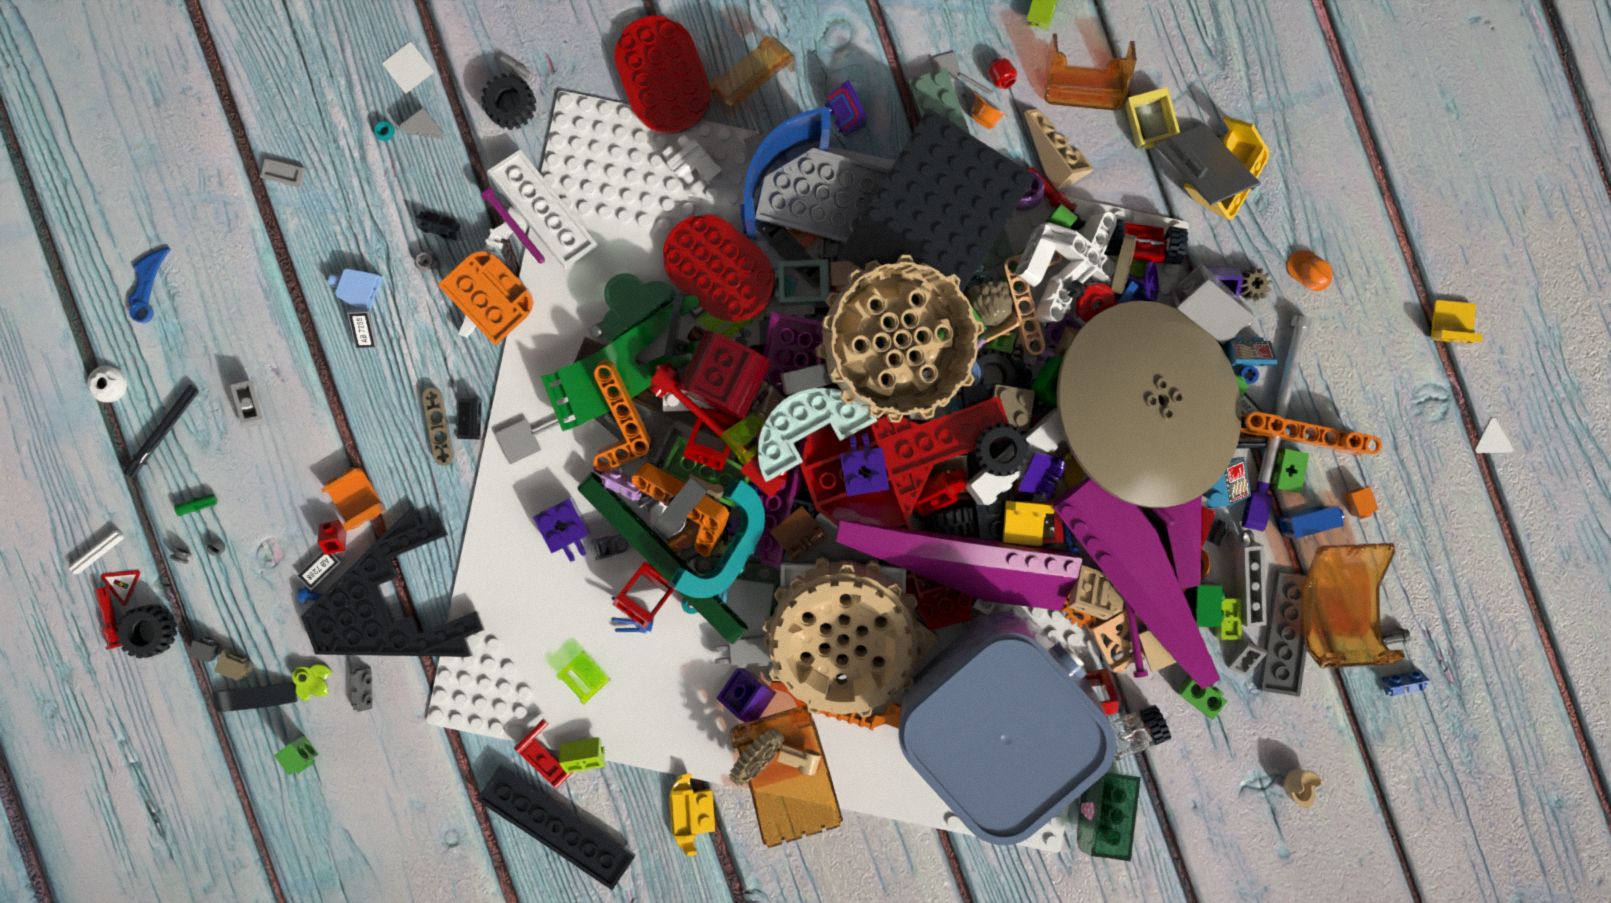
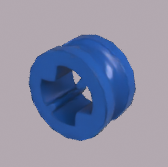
(1251, 369)

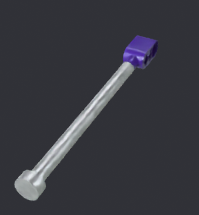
(1259, 503)

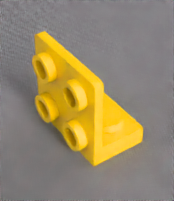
(1454, 322)
(1024, 522)

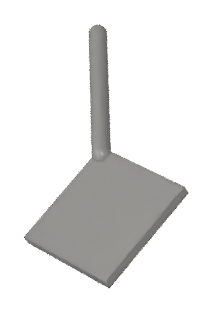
(950, 61)

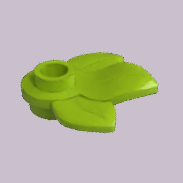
(314, 683)

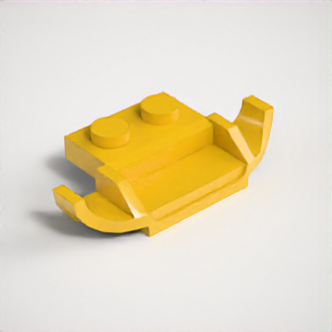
(690, 813)

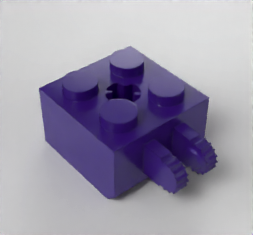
(873, 460)
(557, 538)

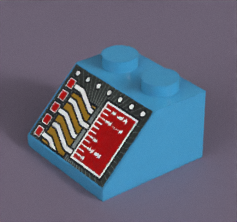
(1250, 353)
(1231, 486)

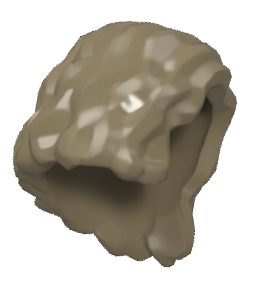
(991, 302)

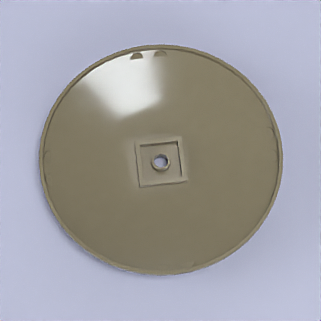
(1113, 409)

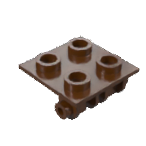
(799, 534)

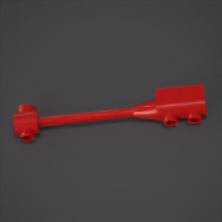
(666, 381)

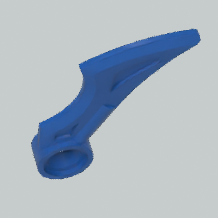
(146, 271)

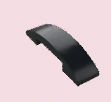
(789, 250)
(255, 697)

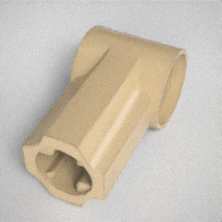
(804, 760)

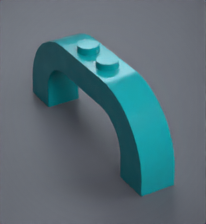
(736, 554)

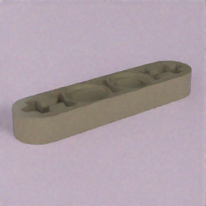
(434, 427)

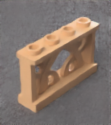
(1108, 627)

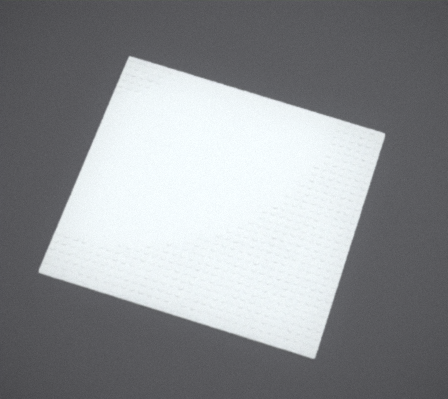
(546, 610)

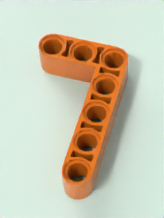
(622, 418)
(707, 513)

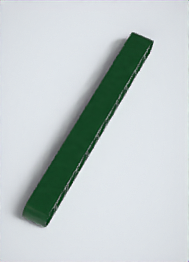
(658, 554)

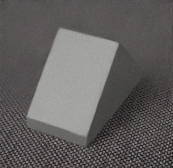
(422, 125)
(1246, 657)

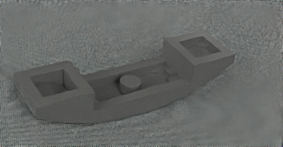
(680, 508)

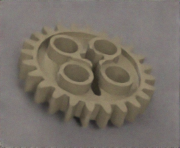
(756, 757)

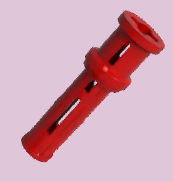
(1055, 197)
(108, 618)

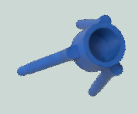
(639, 628)

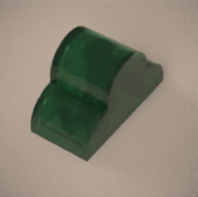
(632, 303)

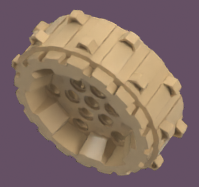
(946, 359)
(815, 677)

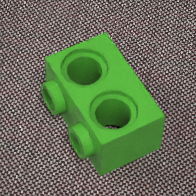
(1200, 698)
(297, 756)

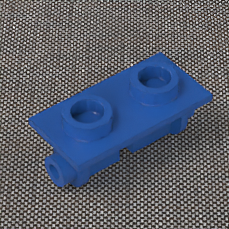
(1413, 680)

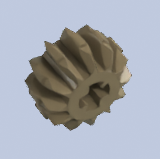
(1252, 291)

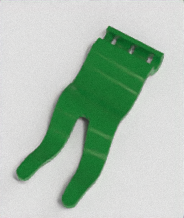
(579, 382)

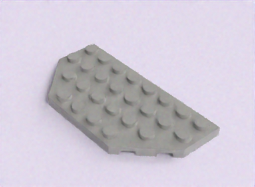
(819, 194)

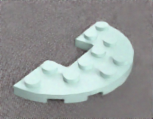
(801, 416)

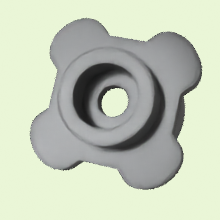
(427, 255)

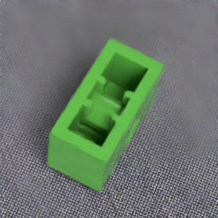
(1297, 463)

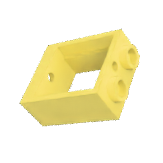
(1168, 111)

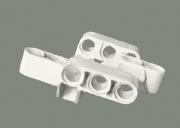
(1085, 259)

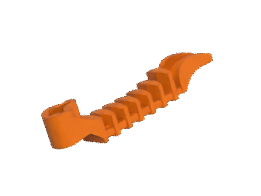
(890, 716)

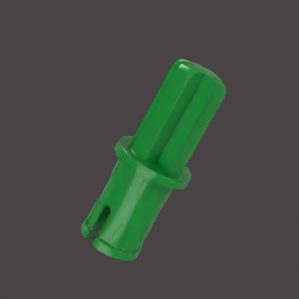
(195, 504)

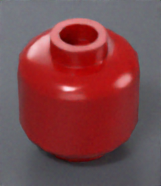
(1002, 73)

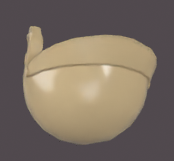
(1300, 786)

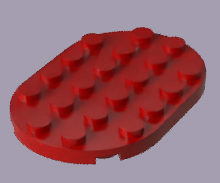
(662, 74)
(719, 268)

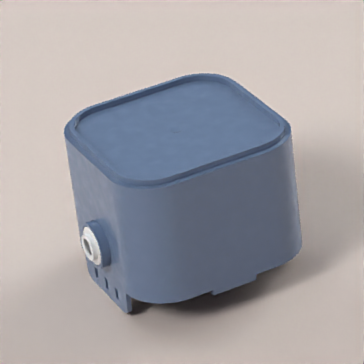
(1005, 728)

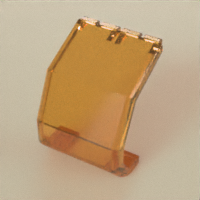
(1344, 606)
(783, 797)

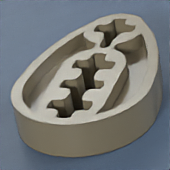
(1124, 264)

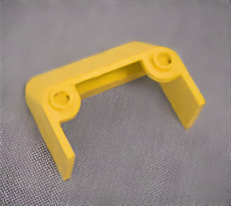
(1251, 150)

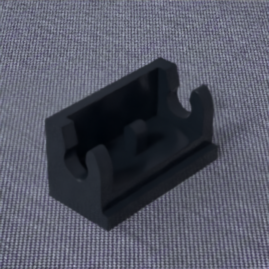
(469, 418)

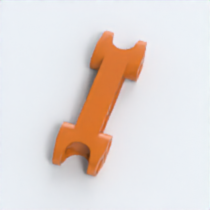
(1338, 440)

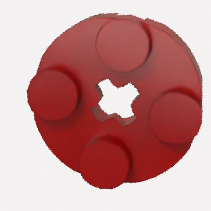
(1084, 305)

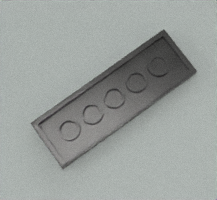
(1285, 645)

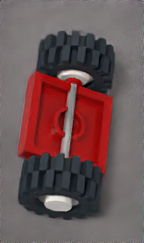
(1150, 242)

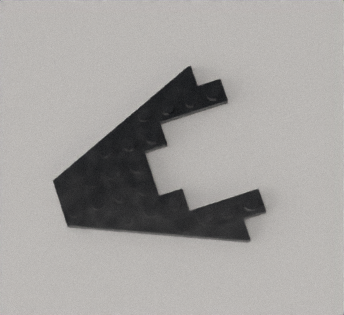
(355, 615)

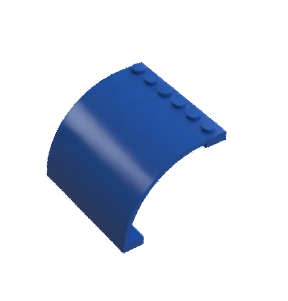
(792, 133)

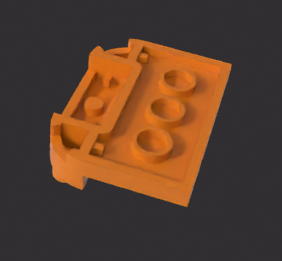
(489, 294)

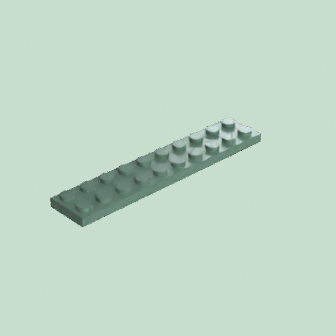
(938, 94)

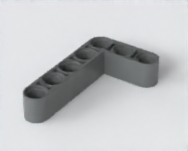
(805, 378)

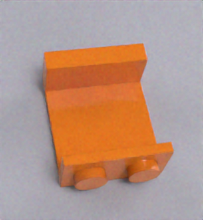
(354, 498)

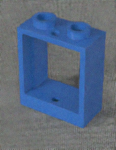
(1311, 521)

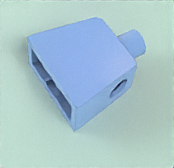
(356, 287)

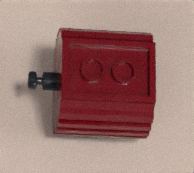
(725, 373)

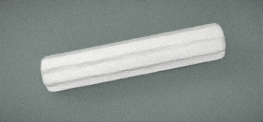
(96, 552)

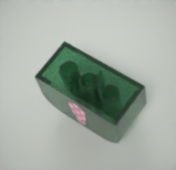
(1109, 816)

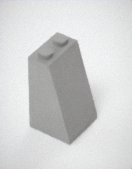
(1211, 304)

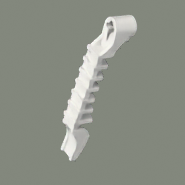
(494, 239)

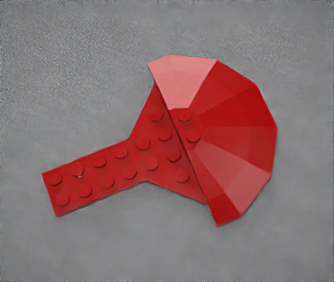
(908, 455)

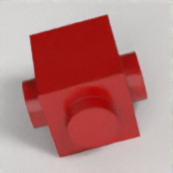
(332, 537)

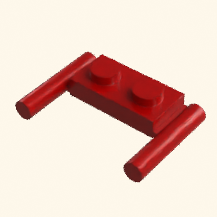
(540, 757)

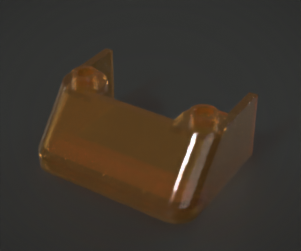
(751, 73)
(1087, 86)

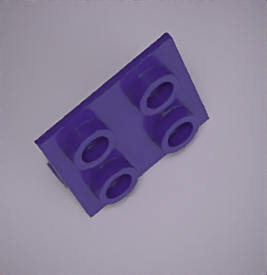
(1041, 474)

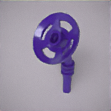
(1148, 281)

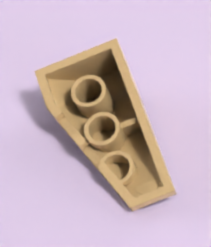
(1058, 158)

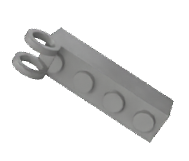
(1249, 577)

